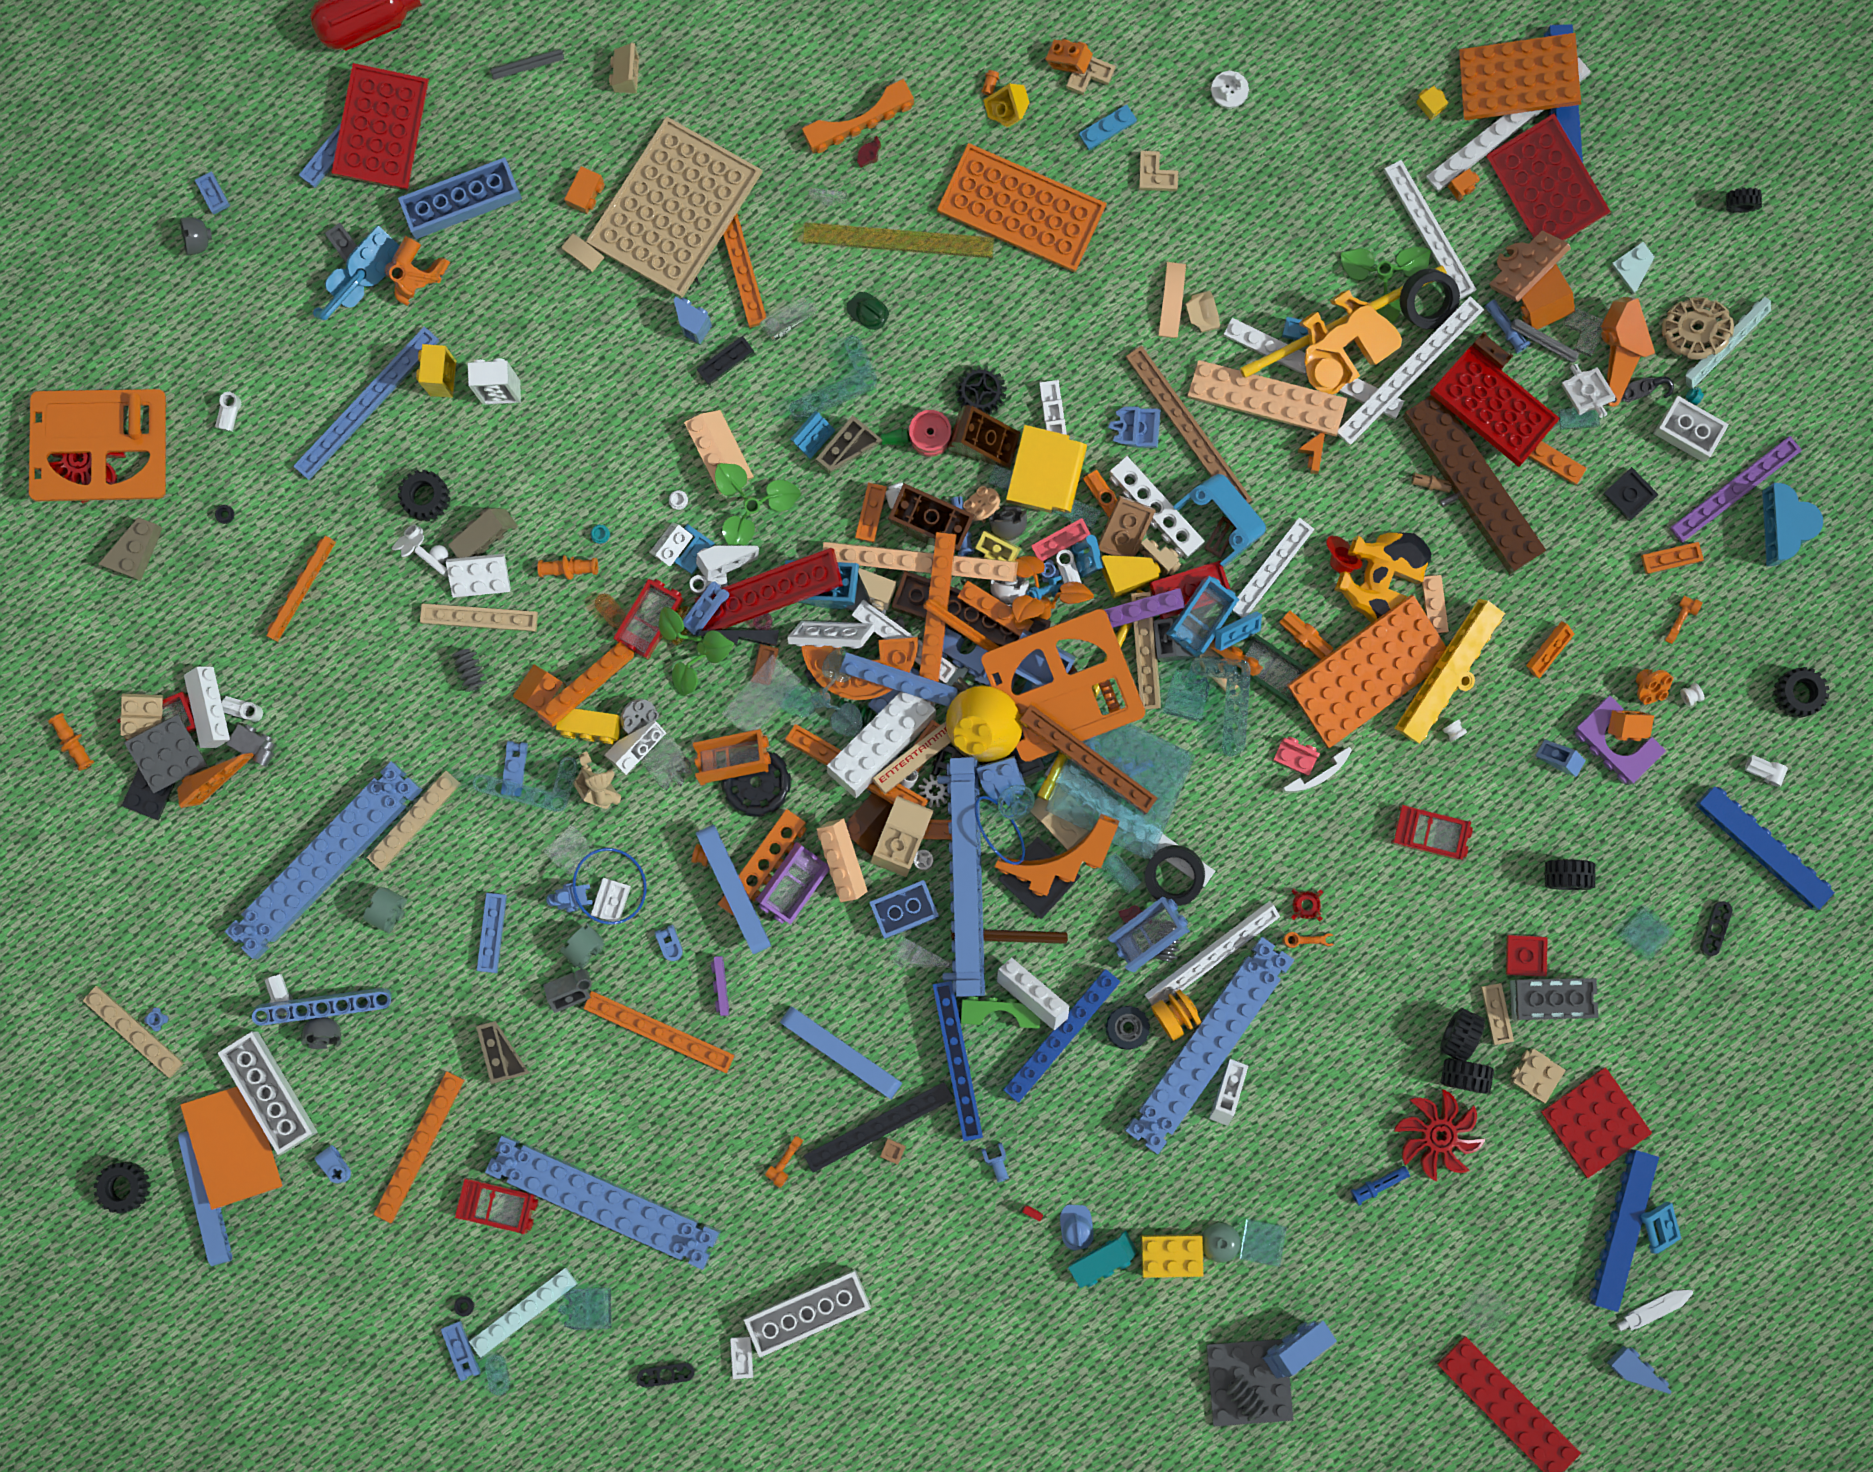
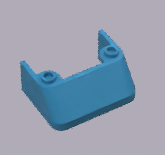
(1235, 507)

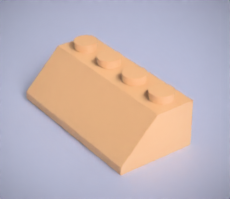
(715, 442)

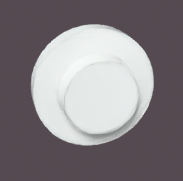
(678, 500)

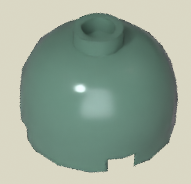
(1221, 1242)

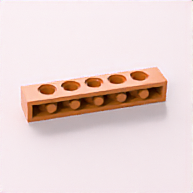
(787, 820)

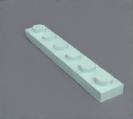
(1744, 326)
(523, 1312)

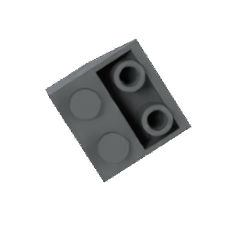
(1166, 647)

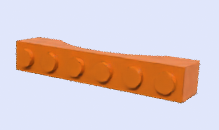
(823, 133)

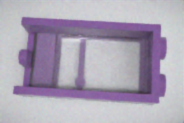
(792, 884)

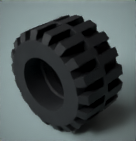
(430, 509)
(1787, 699)
(1570, 874)
(1462, 1035)
(1467, 1076)
(106, 1192)

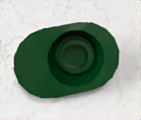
(868, 310)

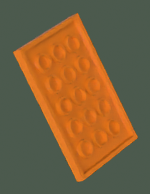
(1520, 76)

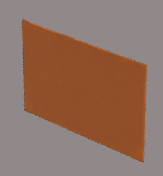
(230, 1148)

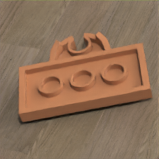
(1527, 264)

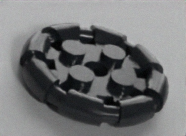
(760, 793)

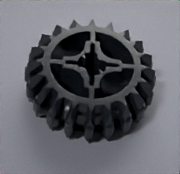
(984, 374)

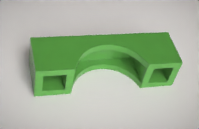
(975, 1011)

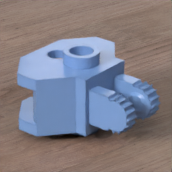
(565, 898)

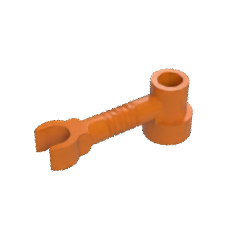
(1688, 606)
(1296, 940)
(776, 1174)

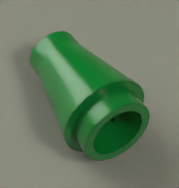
(897, 437)

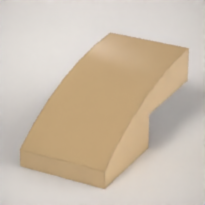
(582, 252)

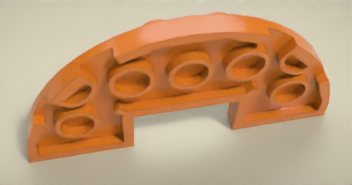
(895, 653)

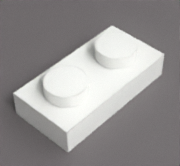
(741, 1357)

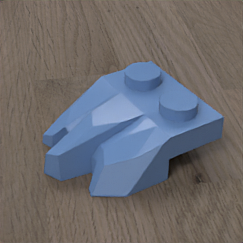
(1137, 427)
(999, 776)

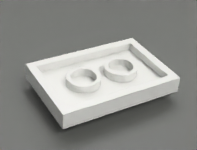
(478, 575)

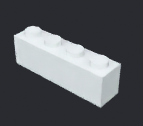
(206, 707)
(1033, 993)

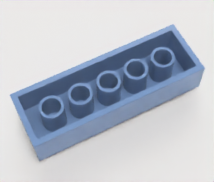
(460, 198)

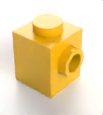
(1432, 101)

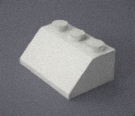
(1691, 429)

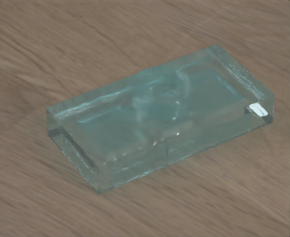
(1572, 420)

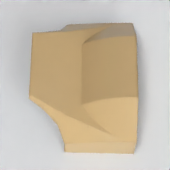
(1203, 311)

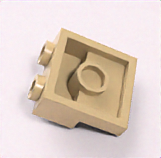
(1166, 558)
(140, 713)
(1537, 1075)

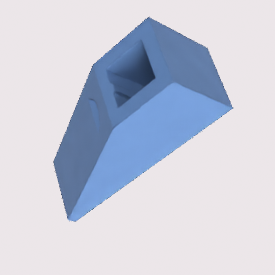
(1631, 1368)

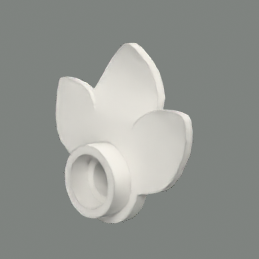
(412, 538)

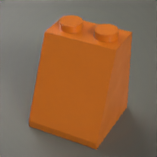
(1547, 300)

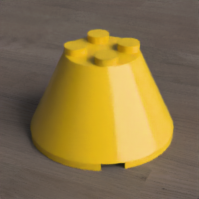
(984, 723)

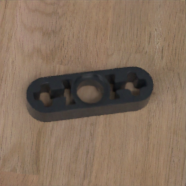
(1724, 925)
(650, 1371)

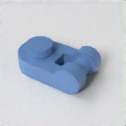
(672, 950)

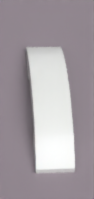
(1337, 760)

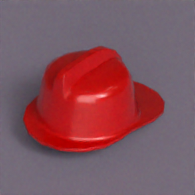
(1339, 559)

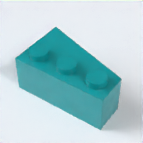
(1103, 1260)

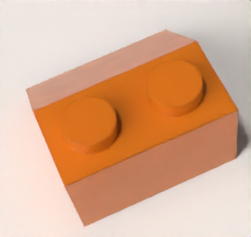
(538, 688)

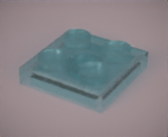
(1646, 933)
(1263, 1242)

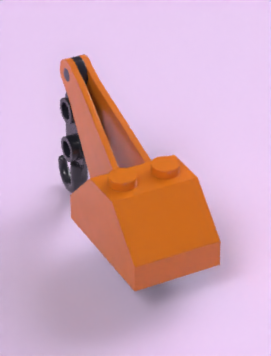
(1628, 341)

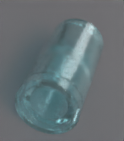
(1121, 873)

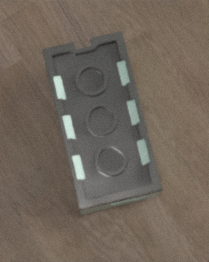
(1553, 999)

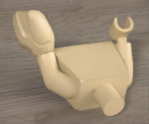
(595, 787)

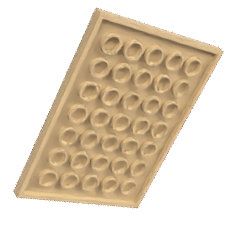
(674, 207)

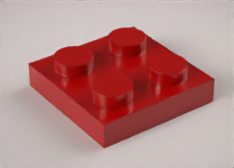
(1526, 955)

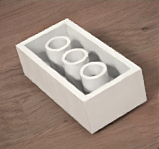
(494, 382)

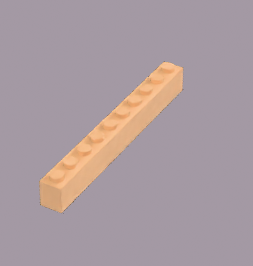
(922, 561)

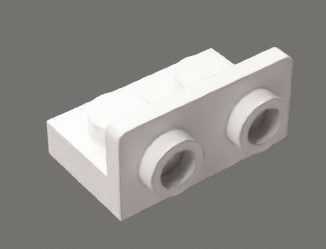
(671, 544)

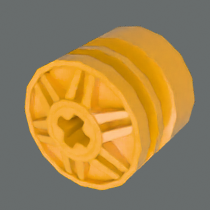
(1176, 1014)

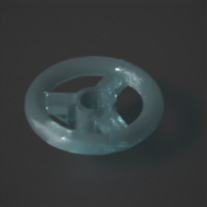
(1018, 806)

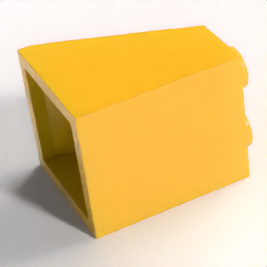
(1128, 573)

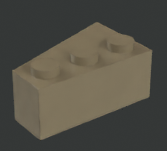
(847, 445)
(482, 532)

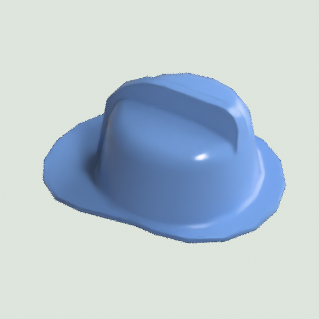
(1076, 1226)

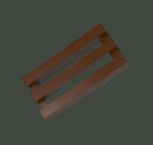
(1213, 551)

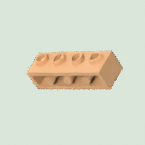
(842, 860)

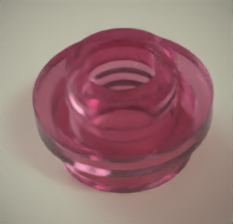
(767, 626)

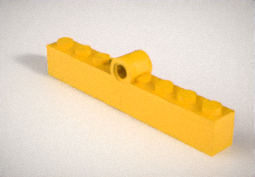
(1450, 671)

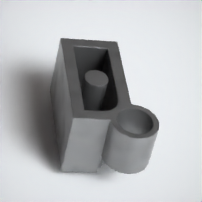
(247, 741)
(568, 990)

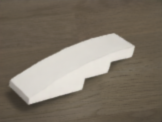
(1052, 406)

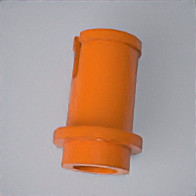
(990, 82)

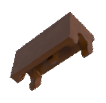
(1492, 351)

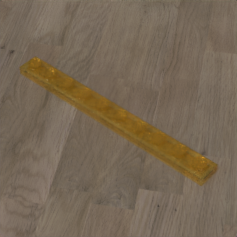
(898, 240)

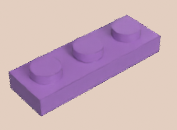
(720, 986)

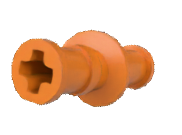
(567, 567)
(70, 742)

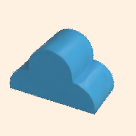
(1787, 523)
(841, 596)

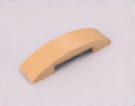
(1172, 300)

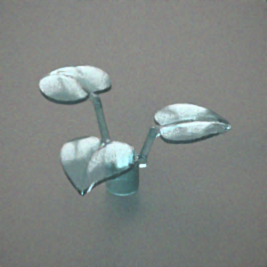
(802, 703)

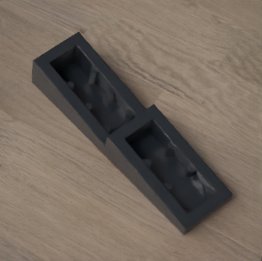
(763, 637)

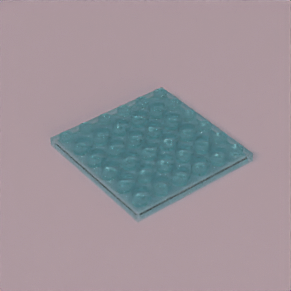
(1145, 759)

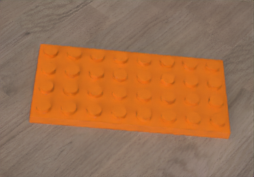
(1021, 207)
(1368, 671)

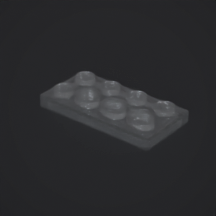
(762, 696)

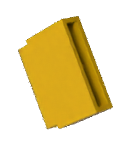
(1046, 471)

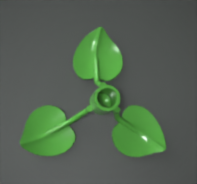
(1360, 261)
(729, 480)
(713, 647)

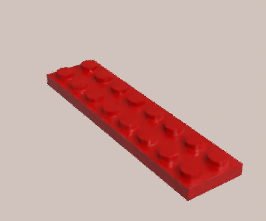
(776, 589)
(1508, 1407)

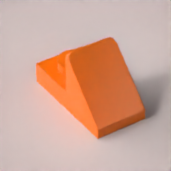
(1314, 448)

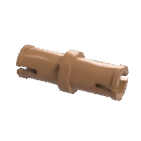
(1431, 482)

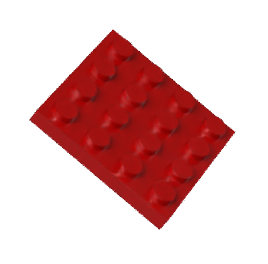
(1596, 1122)

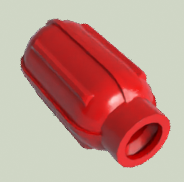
(354, 22)

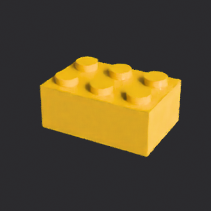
(436, 370)
(590, 726)
(1172, 1255)

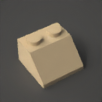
(625, 69)
(877, 589)

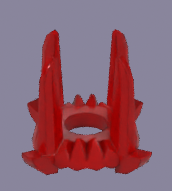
(1297, 907)

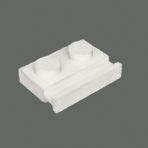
(610, 900)

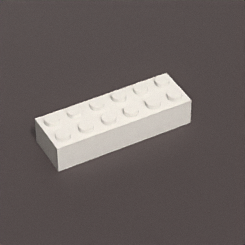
(880, 742)
(267, 1092)
(807, 1313)

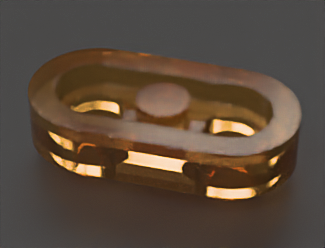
(610, 611)

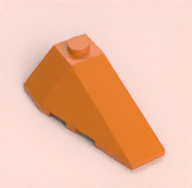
(200, 786)

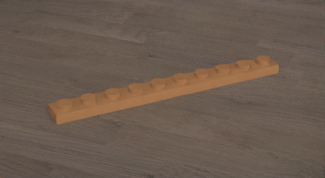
(1181, 418)

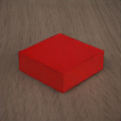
(1032, 1212)

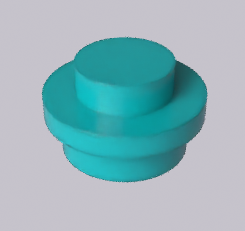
(1694, 396)
(600, 534)

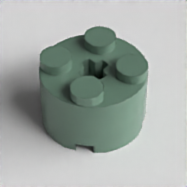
(385, 909)
(582, 946)

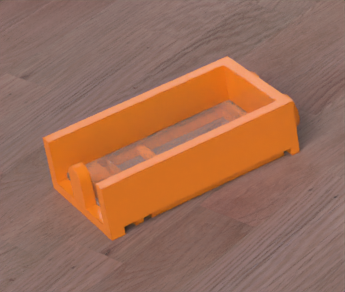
(731, 756)

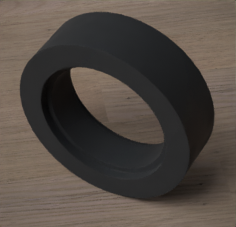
(1412, 286)
(1178, 852)

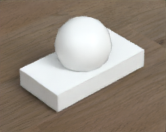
(435, 558)

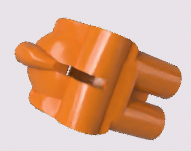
(410, 277)

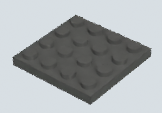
(1233, 1359)

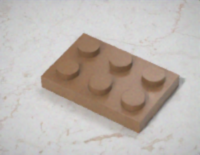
(1126, 528)

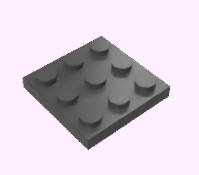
(165, 753)

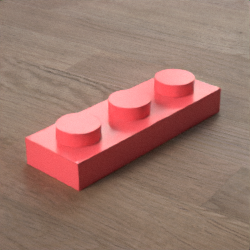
(1061, 540)

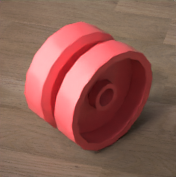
(928, 444)

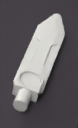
(1654, 1309)

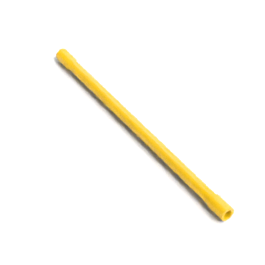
(1257, 365)
(1049, 782)

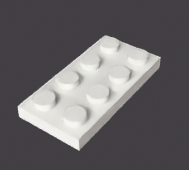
(831, 634)

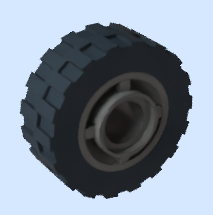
(1115, 1030)

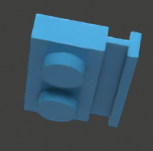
(812, 434)

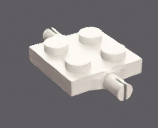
(1588, 391)

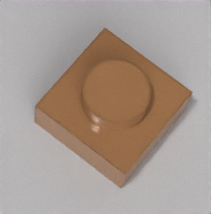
(893, 1151)

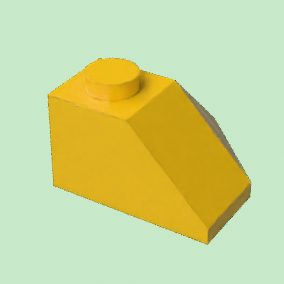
(1007, 104)

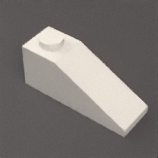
(722, 559)
(1229, 1092)

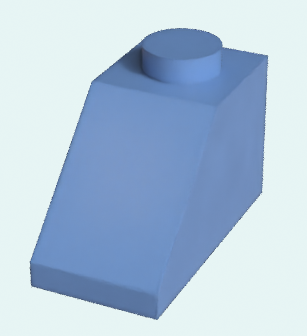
(1561, 757)

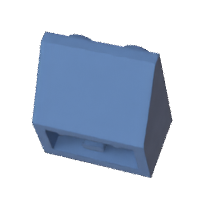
(692, 320)

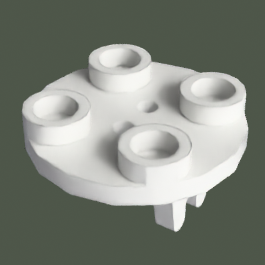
(1223, 95)

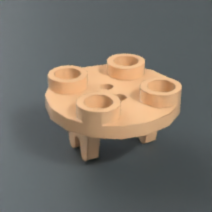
(982, 503)

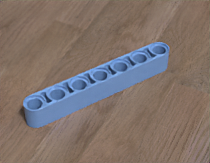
(733, 889)
(313, 1012)
(841, 1052)
(210, 1221)

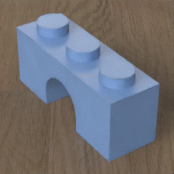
(971, 661)

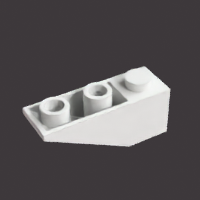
(634, 747)

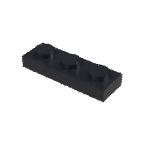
(725, 360)

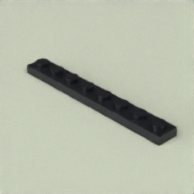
(878, 1127)

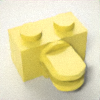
(997, 548)

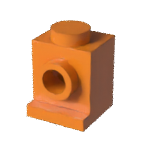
(1463, 184)

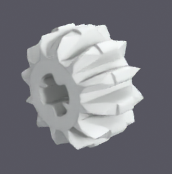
(928, 787)

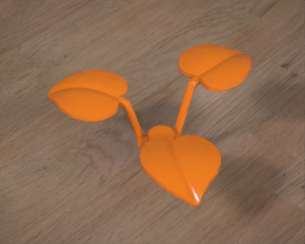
(1026, 607)

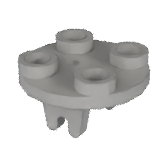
(643, 709)

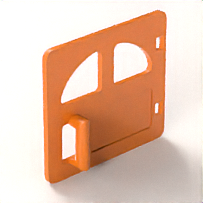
(95, 425)
(1069, 696)

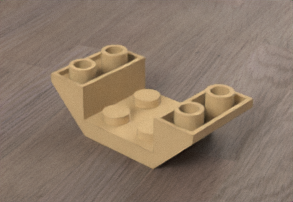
(1063, 830)
(901, 836)

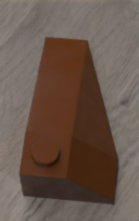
(868, 822)

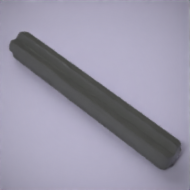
(527, 63)
(1544, 340)

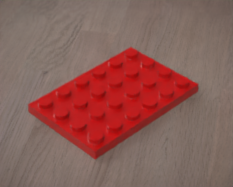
(380, 126)
(1548, 181)
(1494, 406)

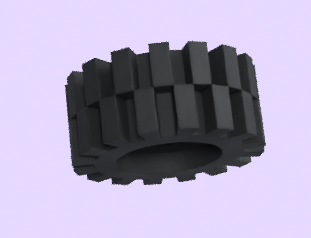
(1743, 200)

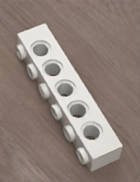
(1193, 540)

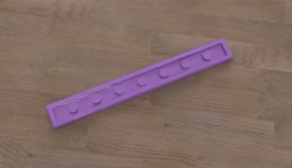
(1735, 489)

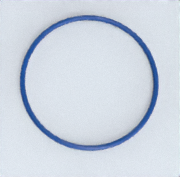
(987, 840)
(574, 886)

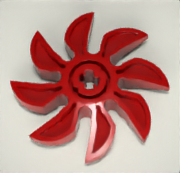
(76, 469)
(1436, 1145)

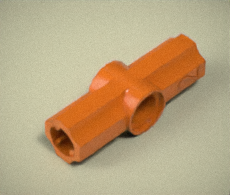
(1098, 487)
(1306, 635)

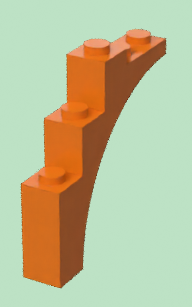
(1066, 865)

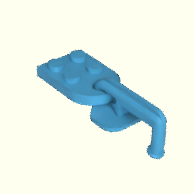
(348, 284)

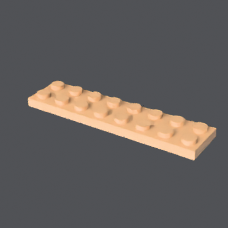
(1267, 398)

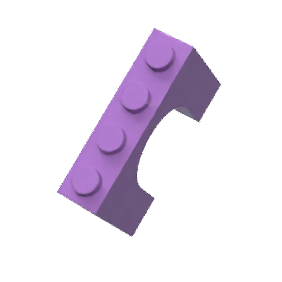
(1629, 767)

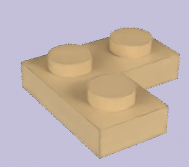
(1096, 70)
(1151, 177)

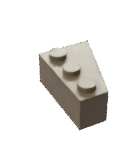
(133, 549)
(499, 1055)

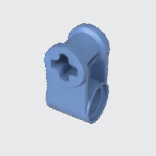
(331, 1162)

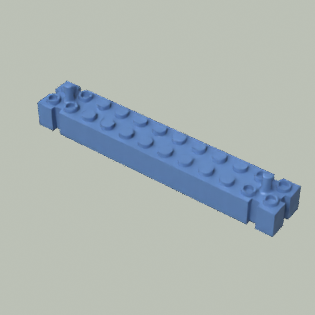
(323, 860)
(967, 878)
(1209, 1045)
(603, 1201)

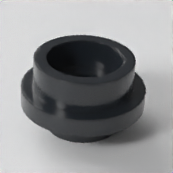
(219, 511)
(457, 1306)

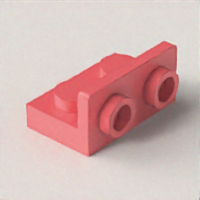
(1296, 756)

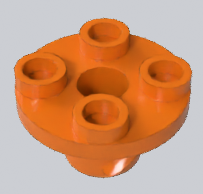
(1653, 685)

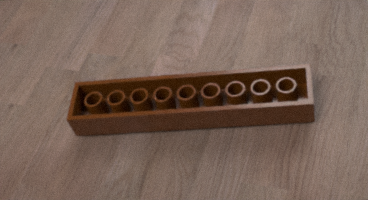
(1474, 484)

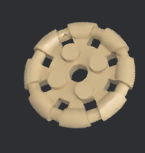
(1698, 338)

